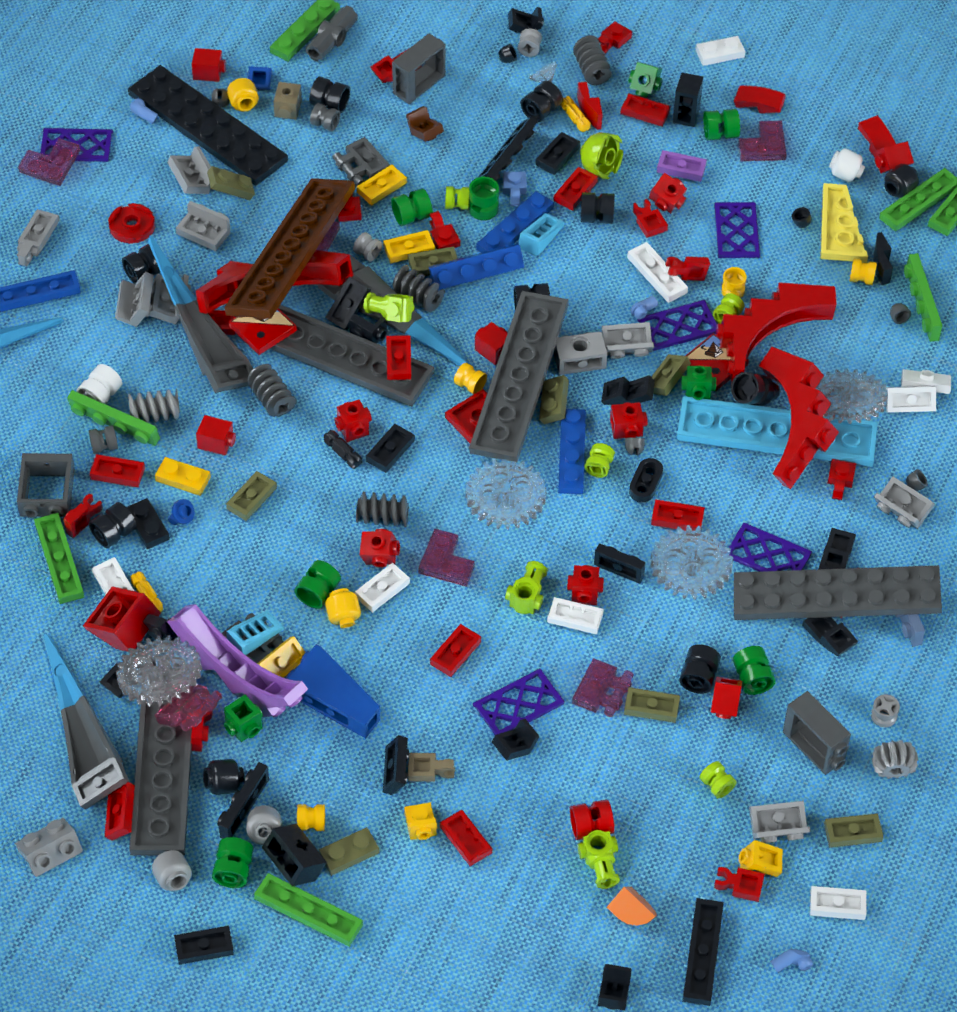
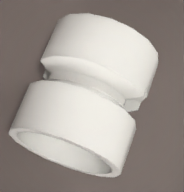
(101, 384)

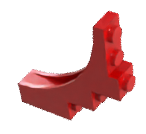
(322, 268)
(788, 306)
(808, 405)

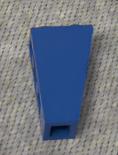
(335, 692)

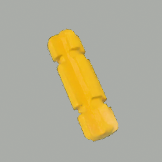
(575, 114)
(143, 586)

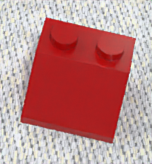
(121, 617)

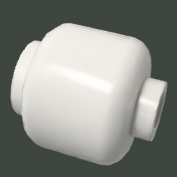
(846, 165)

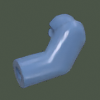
(138, 108)
(640, 308)
(792, 957)

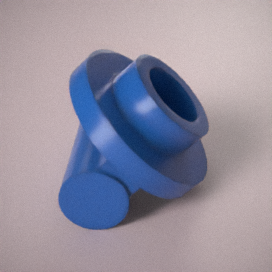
(182, 512)

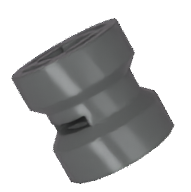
(326, 117)
(97, 440)

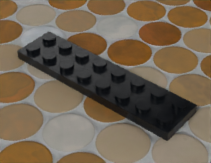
(208, 125)

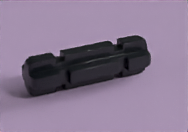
(342, 449)

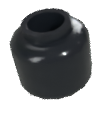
(901, 180)
(223, 776)

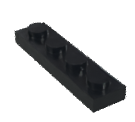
(510, 147)
(703, 952)

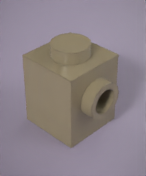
(287, 105)

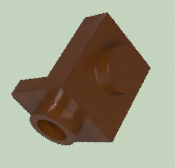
(422, 126)

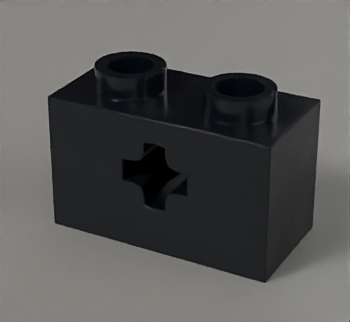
(688, 99)
(294, 854)

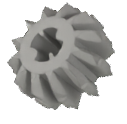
(895, 759)

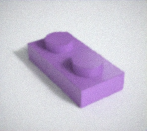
(681, 165)

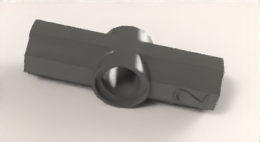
(331, 33)

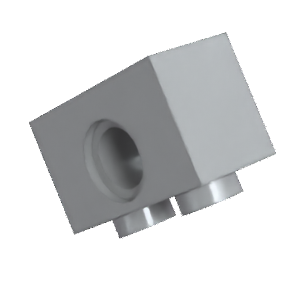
(580, 353)

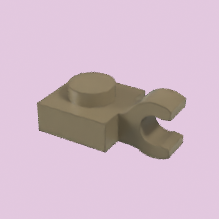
(425, 767)

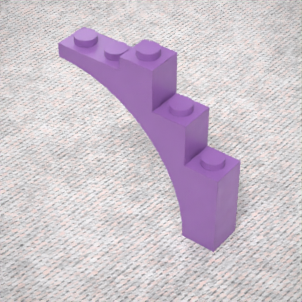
(233, 666)

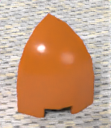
(631, 907)

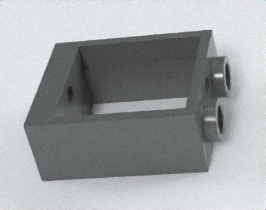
(410, 84)
(35, 465)
(816, 733)

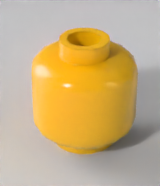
(242, 94)
(343, 608)

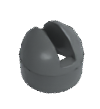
(220, 102)
(900, 313)
(634, 443)
(917, 480)

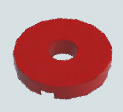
(131, 233)

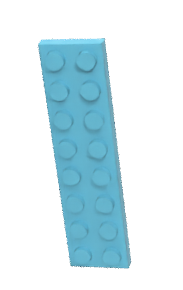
(767, 430)

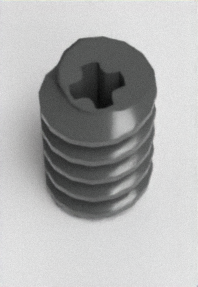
(592, 60)
(423, 291)
(270, 390)
(382, 509)

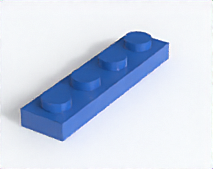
(509, 229)
(477, 266)
(39, 290)
(572, 452)

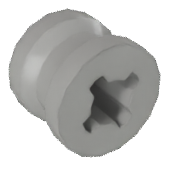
(529, 42)
(367, 246)
(886, 704)

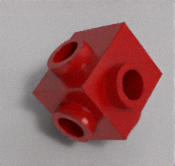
(668, 193)
(353, 420)
(627, 420)
(379, 547)
(585, 584)

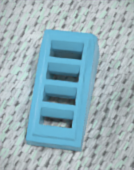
(538, 236)
(252, 642)

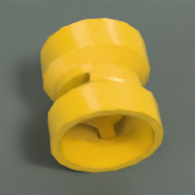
(863, 271)
(734, 281)
(470, 378)
(311, 817)

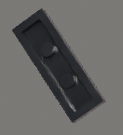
(243, 800)

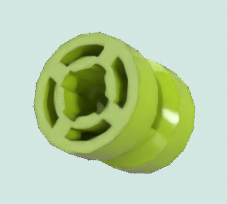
(462, 198)
(727, 306)
(599, 461)
(718, 779)

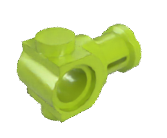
(391, 306)
(528, 587)
(600, 859)

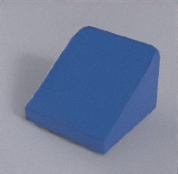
(260, 77)

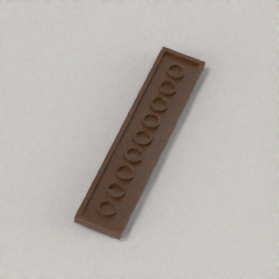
(290, 249)

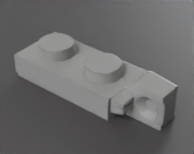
(36, 235)

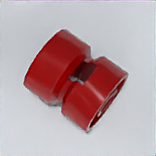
(583, 816)

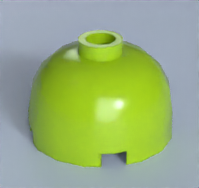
(602, 154)

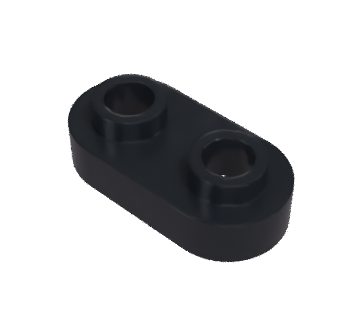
(645, 482)

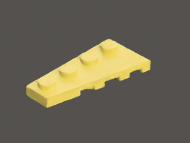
(839, 226)

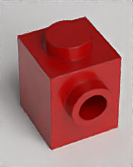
(208, 65)
(893, 155)
(490, 342)
(215, 435)
(726, 697)

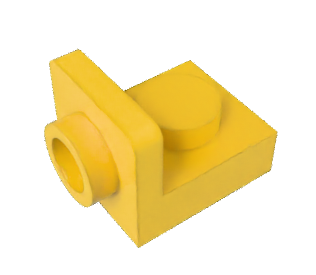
(420, 821)
(762, 858)

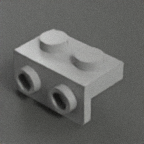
(191, 172)
(204, 226)
(134, 300)
(161, 301)
(627, 339)
(904, 502)
(778, 820)
(49, 846)

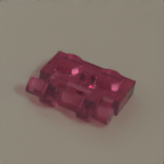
(595, 684)
(190, 709)

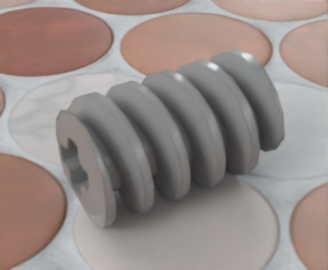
(154, 406)

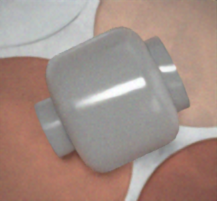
(261, 823)
(171, 870)

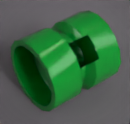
(729, 124)
(483, 198)
(410, 207)
(317, 584)
(754, 670)
(232, 862)

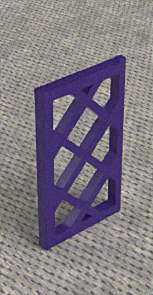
(86, 155)
(738, 251)
(706, 317)
(764, 536)
(539, 711)

